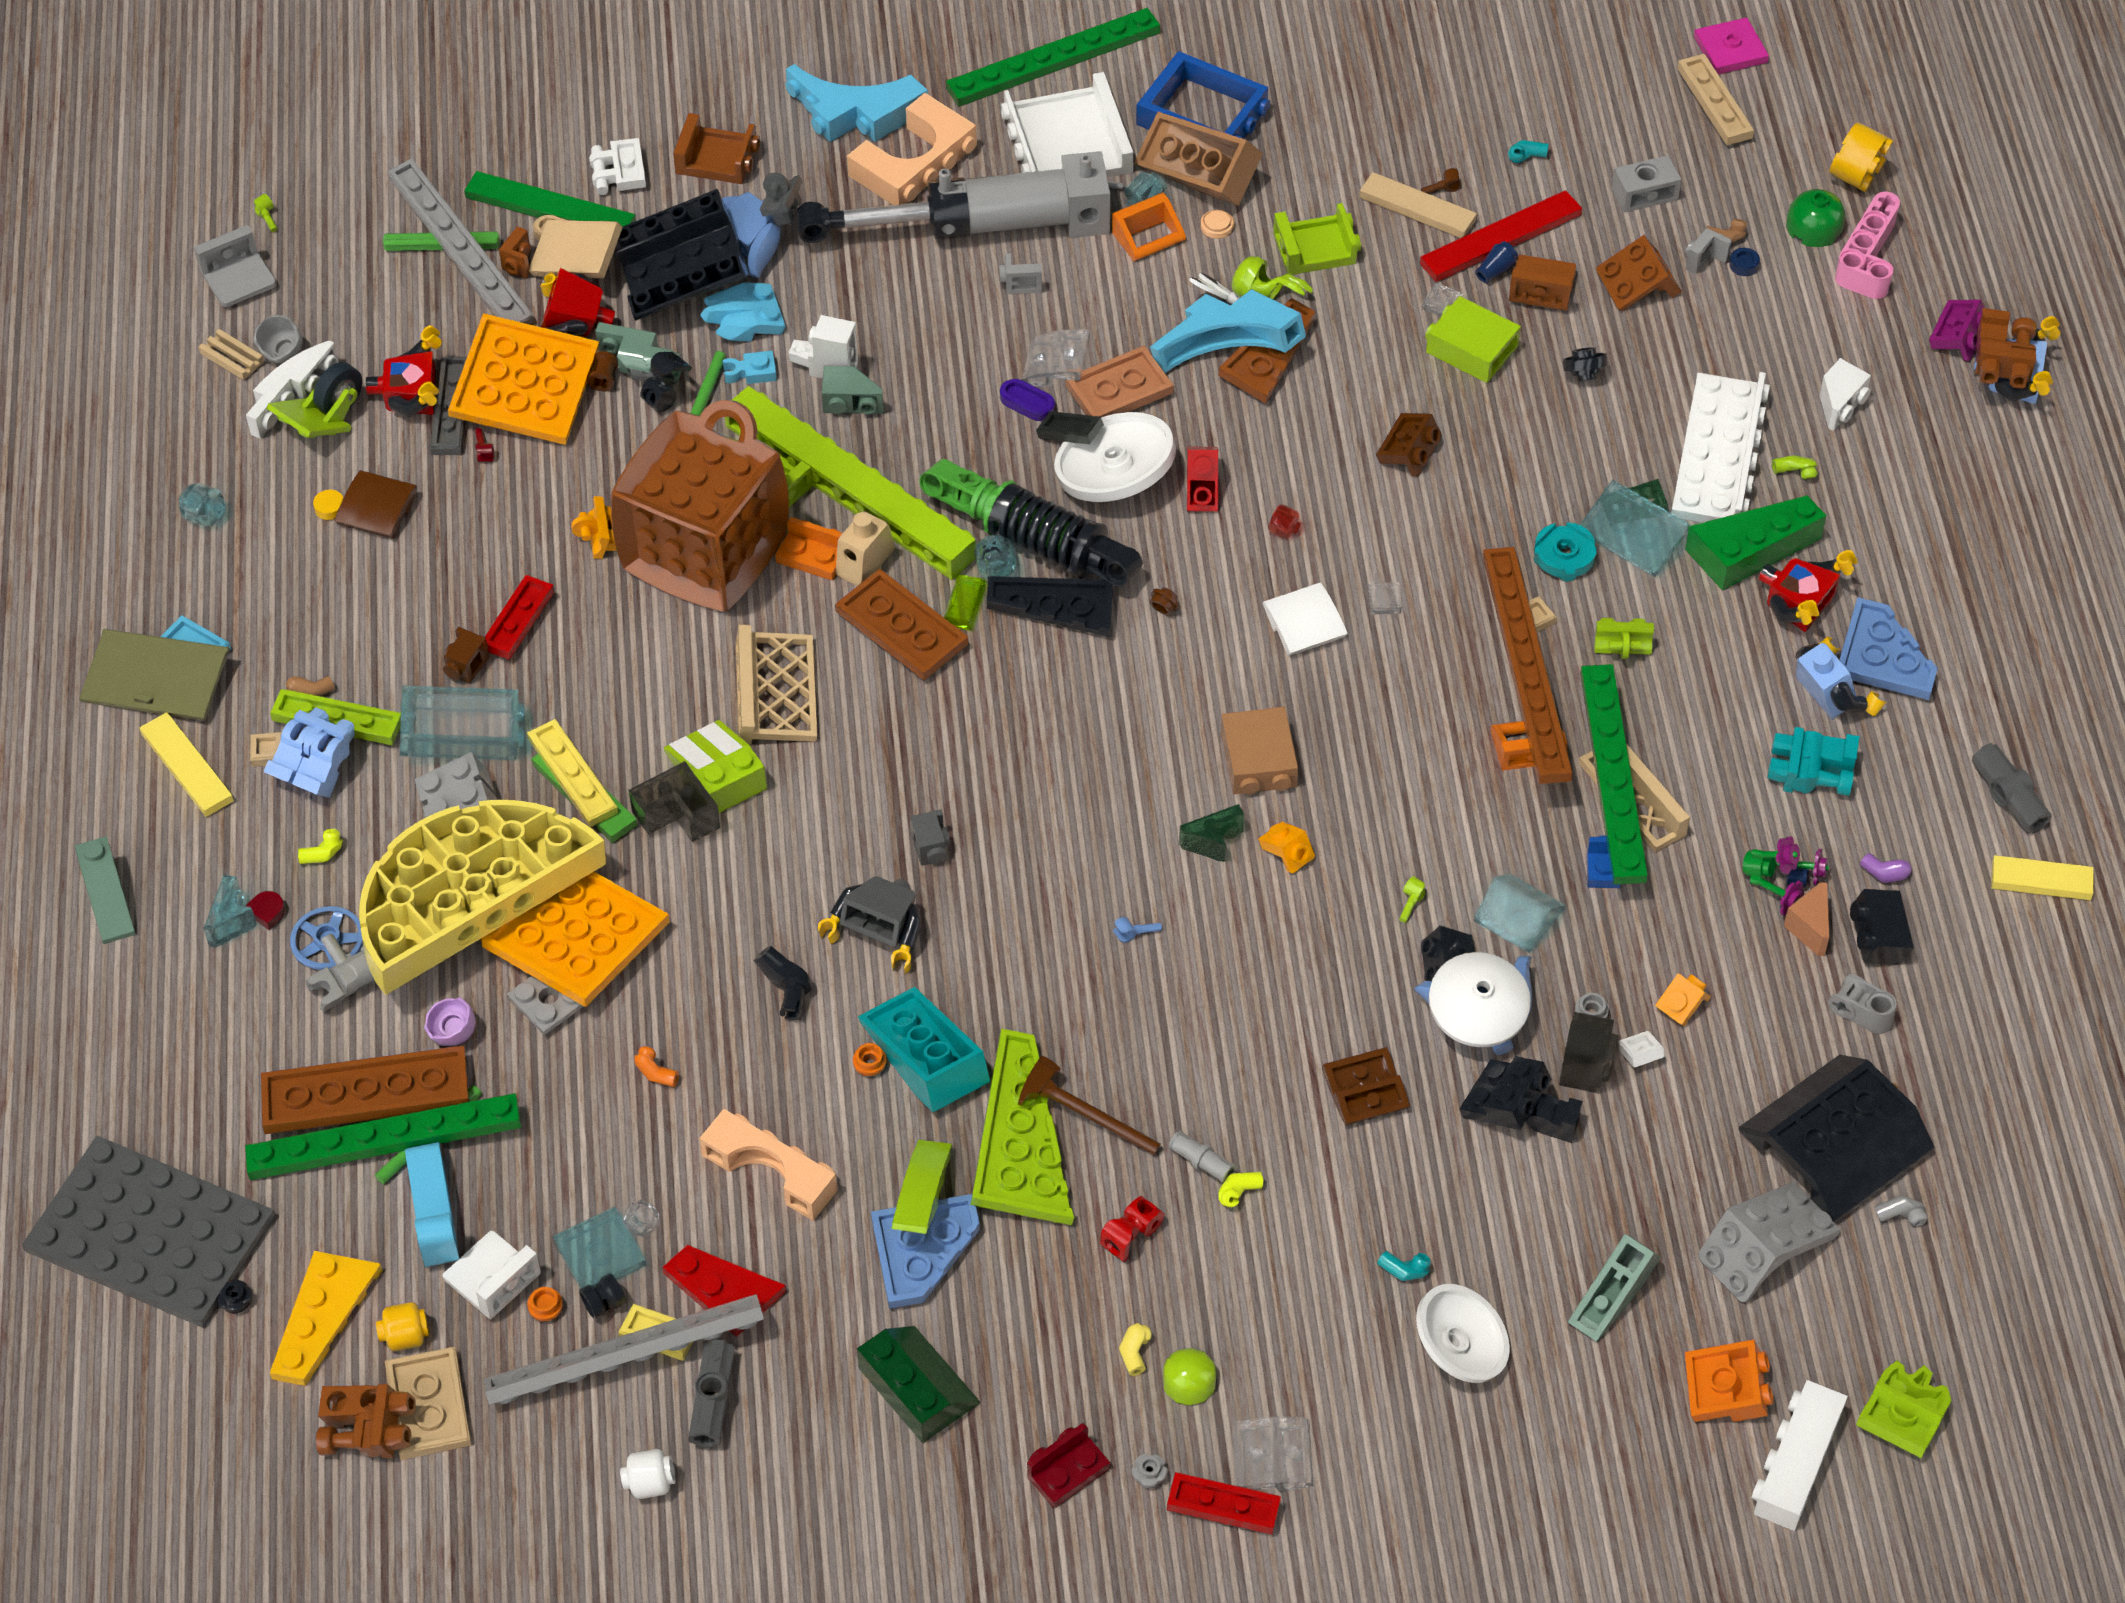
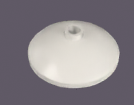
(1475, 1016)
(1462, 1333)

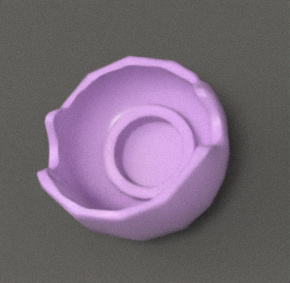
(450, 1022)

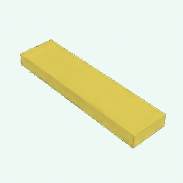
(186, 764)
(572, 773)

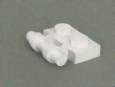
(627, 162)

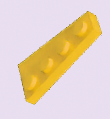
(320, 1312)

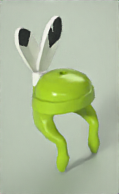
(1248, 276)

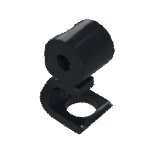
(657, 390)

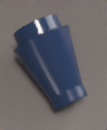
(1498, 260)

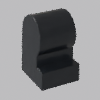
(1556, 1117)

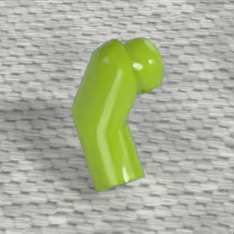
(1794, 463)

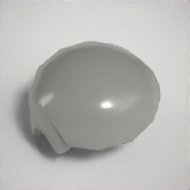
(278, 338)

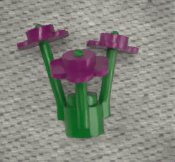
(1763, 863)

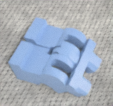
(320, 740)

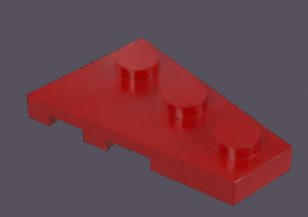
(717, 1282)

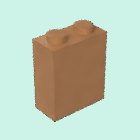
(1259, 750)

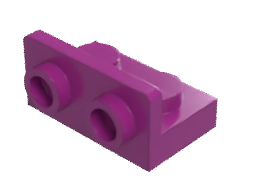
(1958, 327)

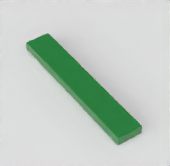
(538, 201)

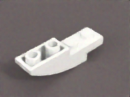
(287, 382)

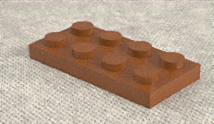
(902, 624)

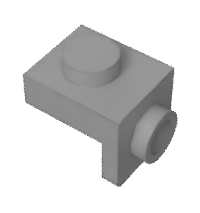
(1708, 244)

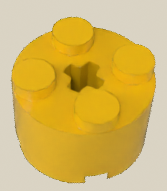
(1861, 156)

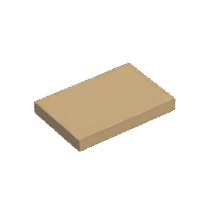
(576, 247)
(440, 1408)

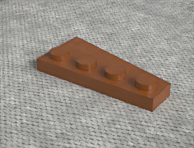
(1261, 368)

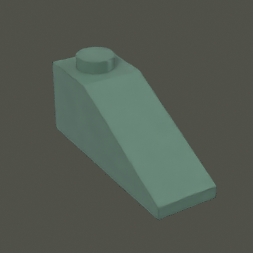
(105, 890)
(1614, 1287)

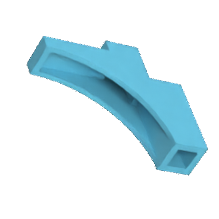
(840, 108)
(1216, 325)

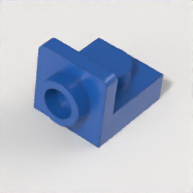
(1598, 864)

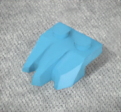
(744, 311)

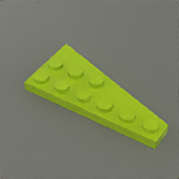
(1019, 1146)

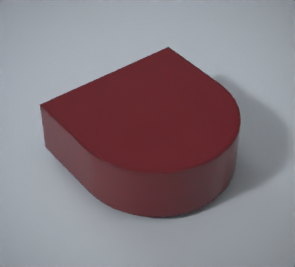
(267, 908)

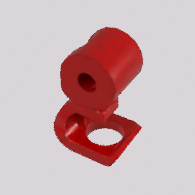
(1138, 1217)

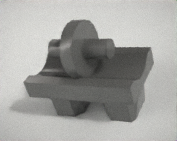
(781, 197)

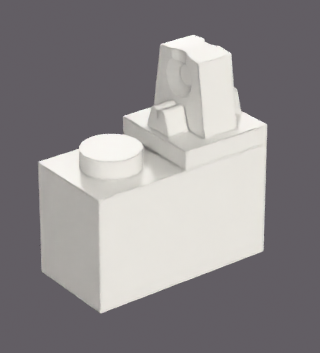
(829, 344)

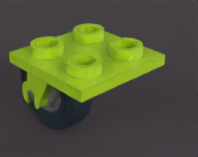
(325, 406)

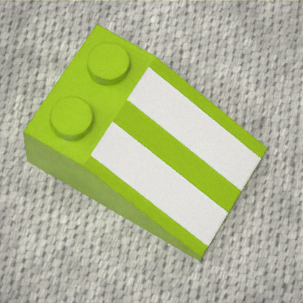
(721, 763)

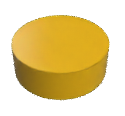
(327, 504)

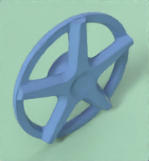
(321, 931)

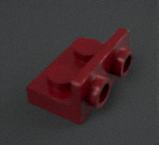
(1066, 1465)

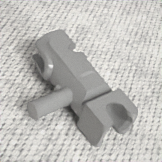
(344, 978)

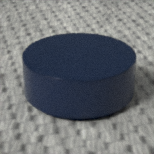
(1744, 261)

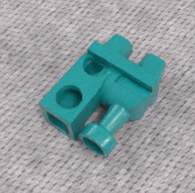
(1813, 761)

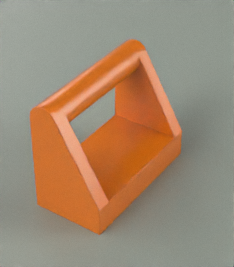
(1143, 216)
(1513, 753)

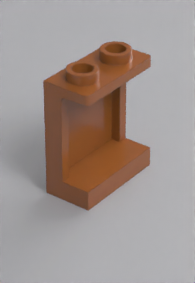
(715, 152)

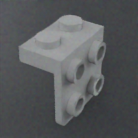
(233, 267)

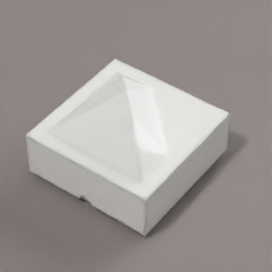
(1641, 1049)

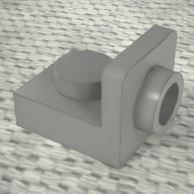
(1021, 277)

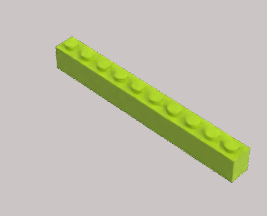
(860, 487)

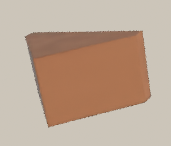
(1809, 919)

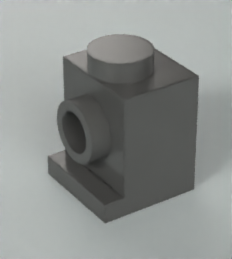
(930, 837)

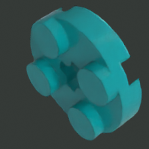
(1565, 565)

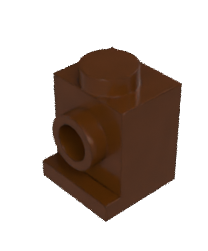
(465, 656)

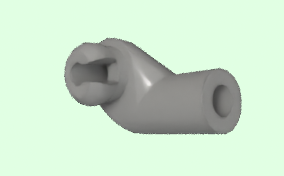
(1904, 1207)

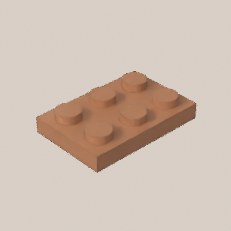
(1120, 384)

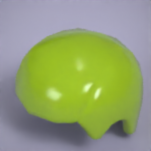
(1189, 1376)

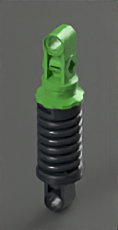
(1033, 523)

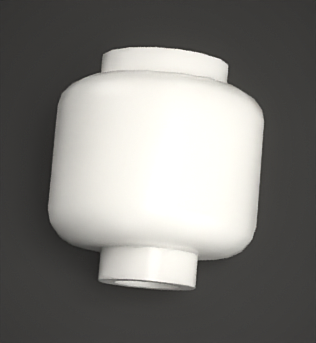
(648, 1474)

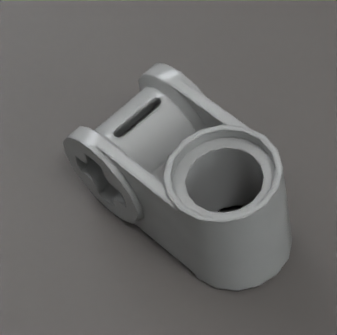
(1863, 1003)

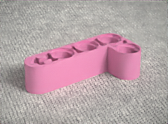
(1857, 264)

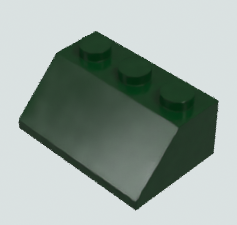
(915, 1380)

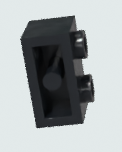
(1881, 926)

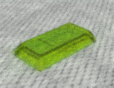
(965, 601)

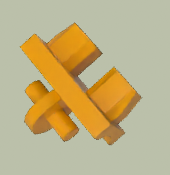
(595, 528)

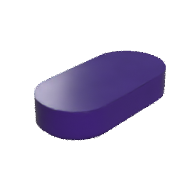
(1026, 399)

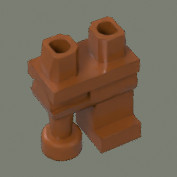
(2005, 358)
(374, 1416)

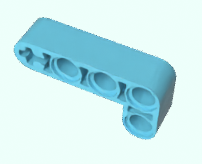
(431, 1205)

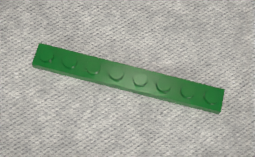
(1052, 57)
(1613, 775)
(382, 1136)

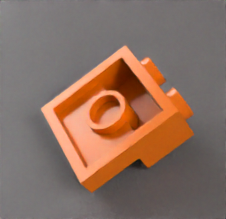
(1728, 1382)

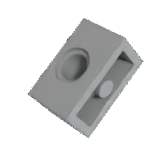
(1646, 184)

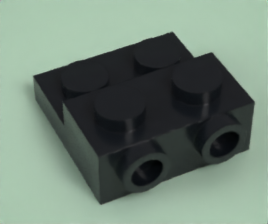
(1507, 1092)

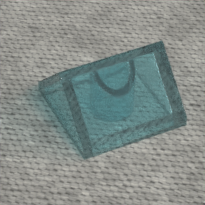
(1517, 911)

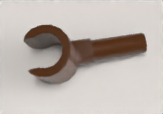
(1450, 183)

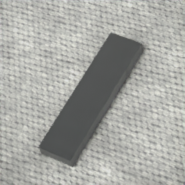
(447, 431)

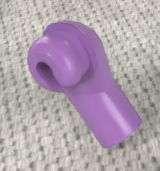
(1886, 871)

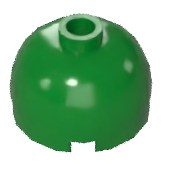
(1816, 218)

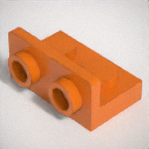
(809, 548)

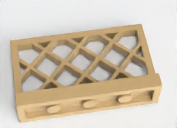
(748, 691)

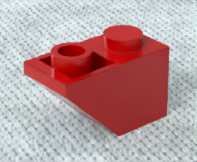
(1202, 478)

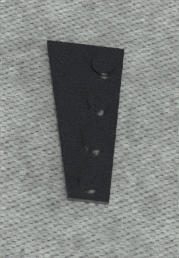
(1058, 601)

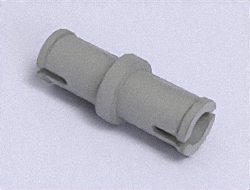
(1201, 1156)

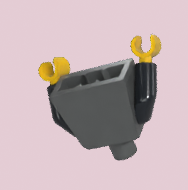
(880, 911)

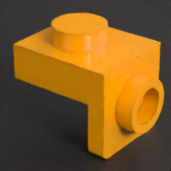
(1290, 844)
(1683, 998)

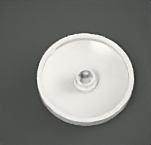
(1121, 460)

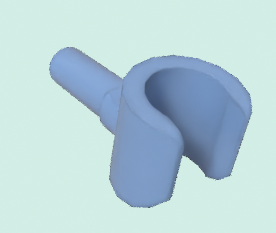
(1126, 931)

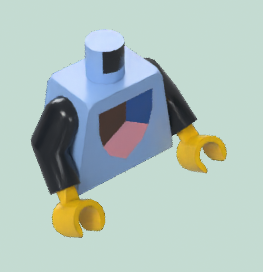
(2040, 379)
(1831, 682)

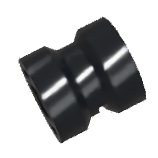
(602, 1296)

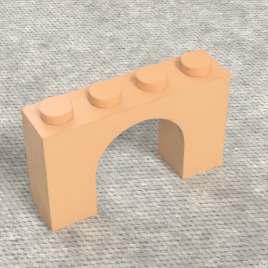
(902, 179)

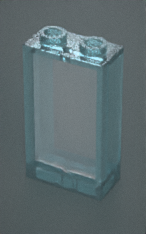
(460, 722)

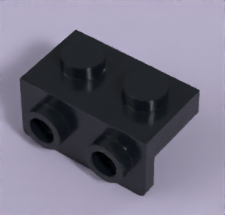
(1442, 946)

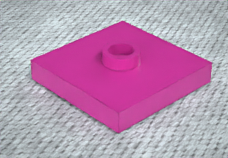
(1731, 45)

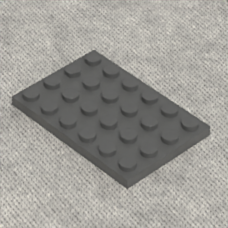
(149, 1230)

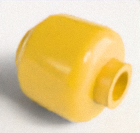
(403, 1326)

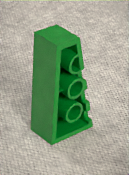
(1747, 541)

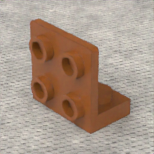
(1636, 273)
(1542, 282)

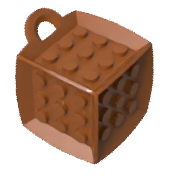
(701, 507)

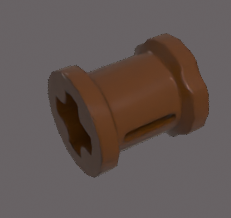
(602, 375)

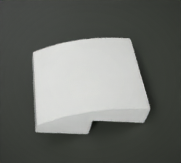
(1305, 619)

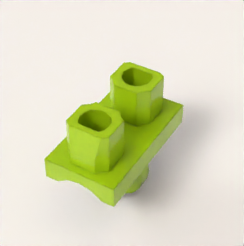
(1623, 637)

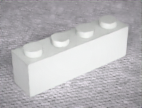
(1799, 1455)

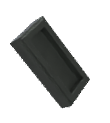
(1069, 427)

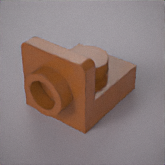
(515, 253)

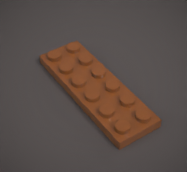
(363, 1089)

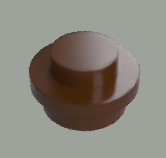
(1164, 601)

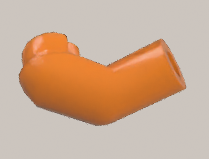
(652, 1071)

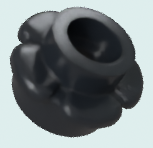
(235, 1304)

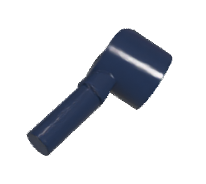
(1798, 874)

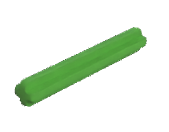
(426, 241)

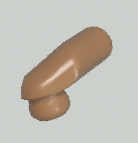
(1735, 232)
(316, 688)

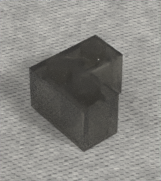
(672, 797)
(1588, 1053)

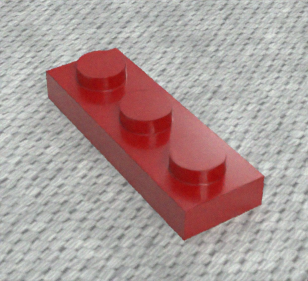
(518, 616)
(1223, 1503)

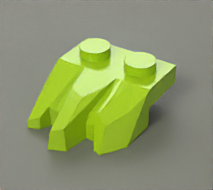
(1905, 1408)

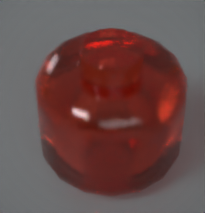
(1284, 521)

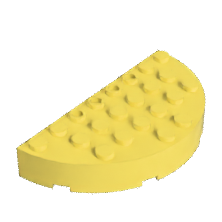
(464, 878)

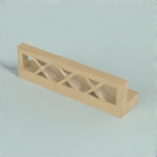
(1655, 797)

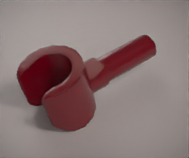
(484, 450)

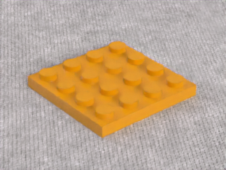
(523, 379)
(579, 936)

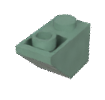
(850, 392)

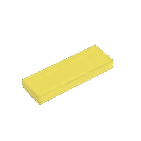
(2042, 877)

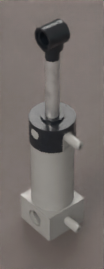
(962, 207)

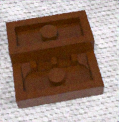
(375, 504)
(1365, 1086)

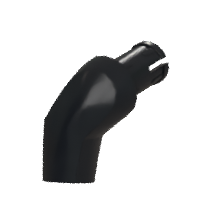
(786, 977)

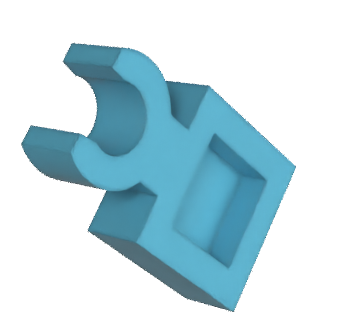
(755, 367)

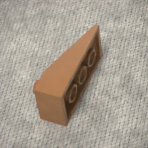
(1199, 157)

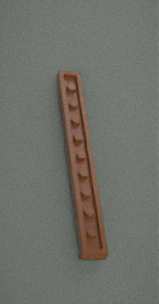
(1527, 666)

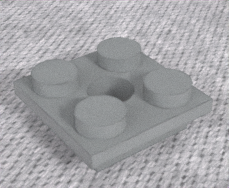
(545, 1017)

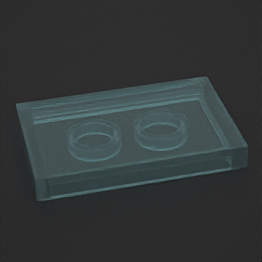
(1635, 528)

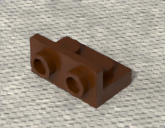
(1410, 442)

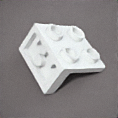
(492, 1273)

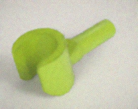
(263, 205)
(1416, 890)

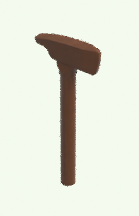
(1040, 1084)

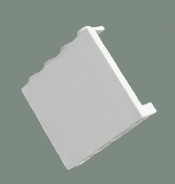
(1066, 125)

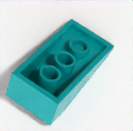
(926, 1049)

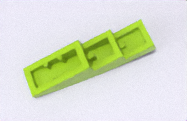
(922, 1186)

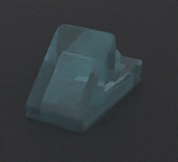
(227, 915)

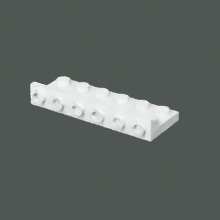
(1719, 447)

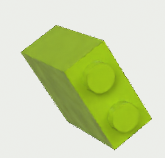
(1472, 339)

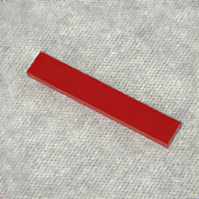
(1511, 229)

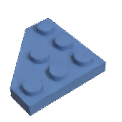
(1885, 653)
(918, 1261)

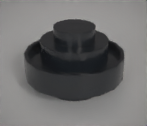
(1585, 363)

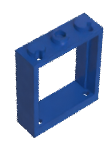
(1212, 77)

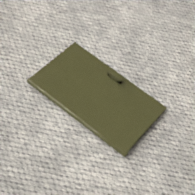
(146, 668)

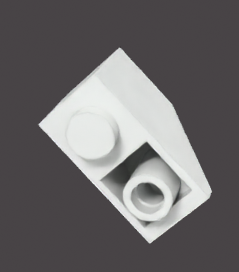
(1842, 391)

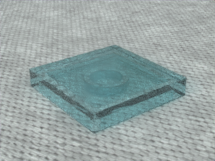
(599, 1248)

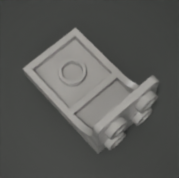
(1763, 1235)

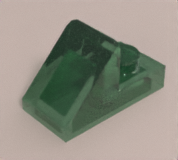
(1207, 833)

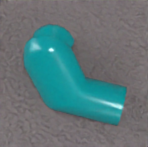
(1525, 149)
(1405, 1270)

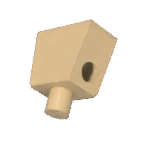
(863, 548)

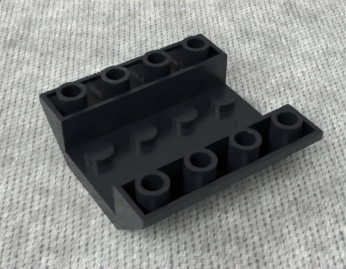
(679, 254)
(1843, 1133)

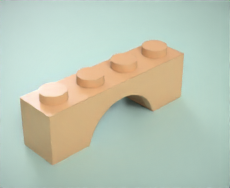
(735, 1143)

